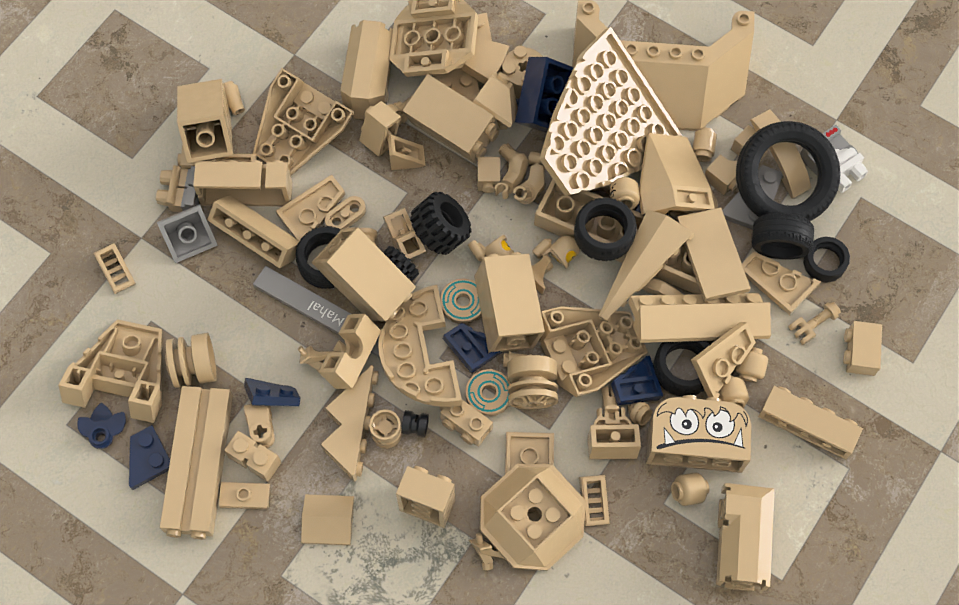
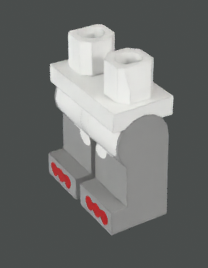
(848, 157)

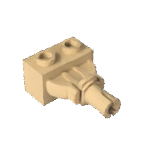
(380, 123)
(613, 434)

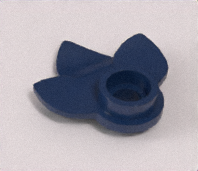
(101, 423)

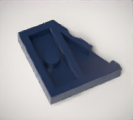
(469, 347)
(637, 384)
(271, 394)
(147, 457)

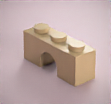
(722, 172)
(343, 368)

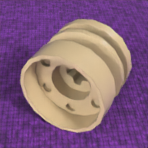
(190, 360)
(532, 382)

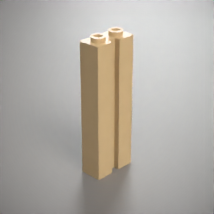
(196, 462)

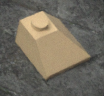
(498, 98)

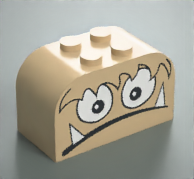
(699, 435)

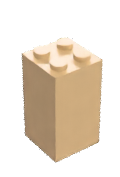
(452, 119)
(204, 120)
(364, 274)
(509, 302)

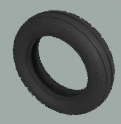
(808, 138)

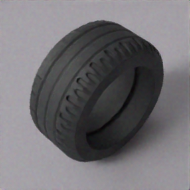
(610, 208)
(782, 236)
(306, 245)
(667, 379)

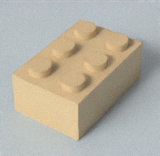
(426, 496)

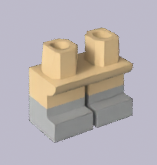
(181, 192)

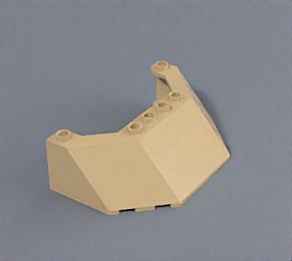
(687, 79)

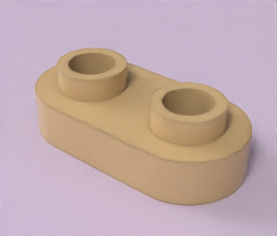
(344, 214)

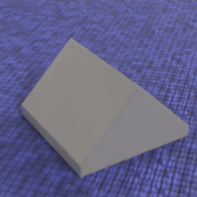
(187, 233)

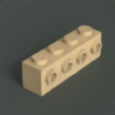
(253, 231)
(811, 422)

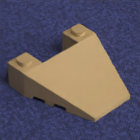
(120, 363)

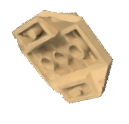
(433, 37)
(518, 538)

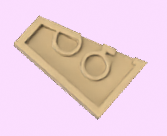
(311, 207)
(780, 284)
(722, 357)

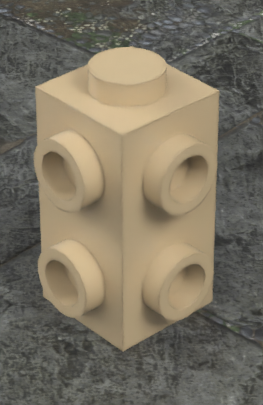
(467, 421)

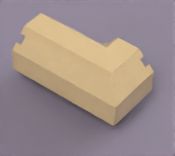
(366, 67)
(745, 537)

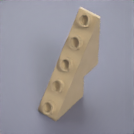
(351, 414)

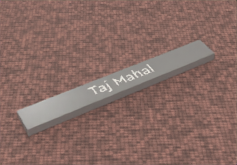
(303, 301)

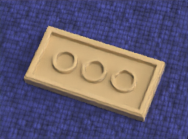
(714, 255)
(529, 449)

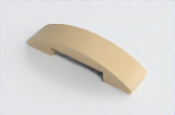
(787, 157)

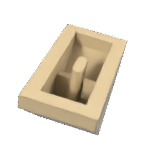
(405, 153)

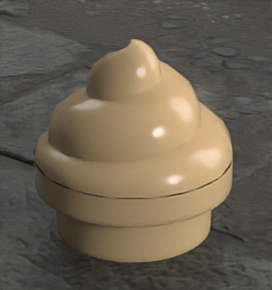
(639, 413)

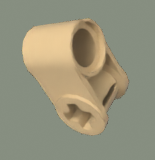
(259, 421)

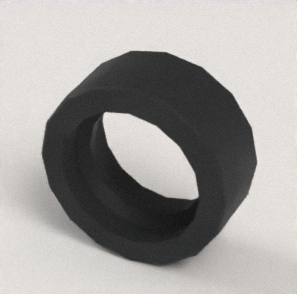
(838, 248)

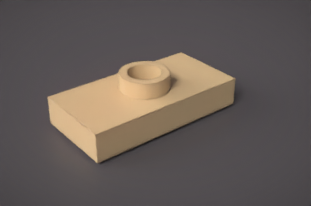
(244, 495)

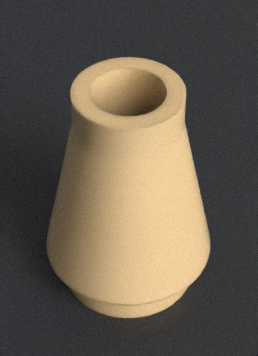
(233, 98)

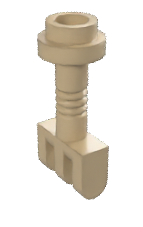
(831, 311)

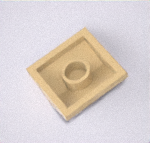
(327, 519)

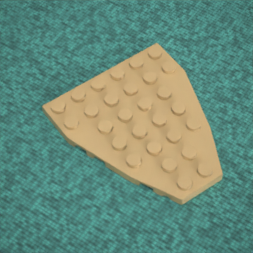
(602, 119)

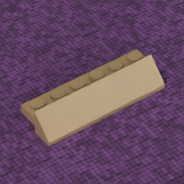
(691, 319)

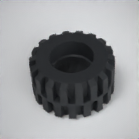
(440, 223)

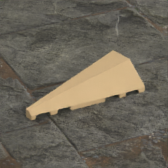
(653, 245)

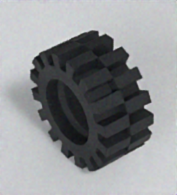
(402, 262)

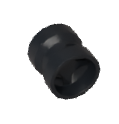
(415, 423)

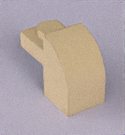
(402, 233)

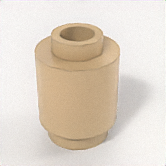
(704, 144)

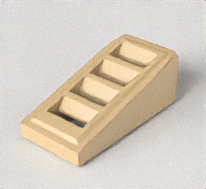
(106, 252)
(600, 479)

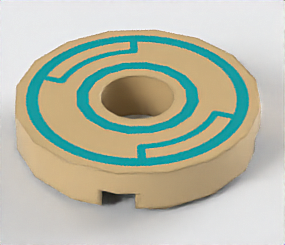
(455, 290)
(488, 379)

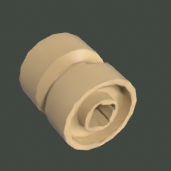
(385, 429)

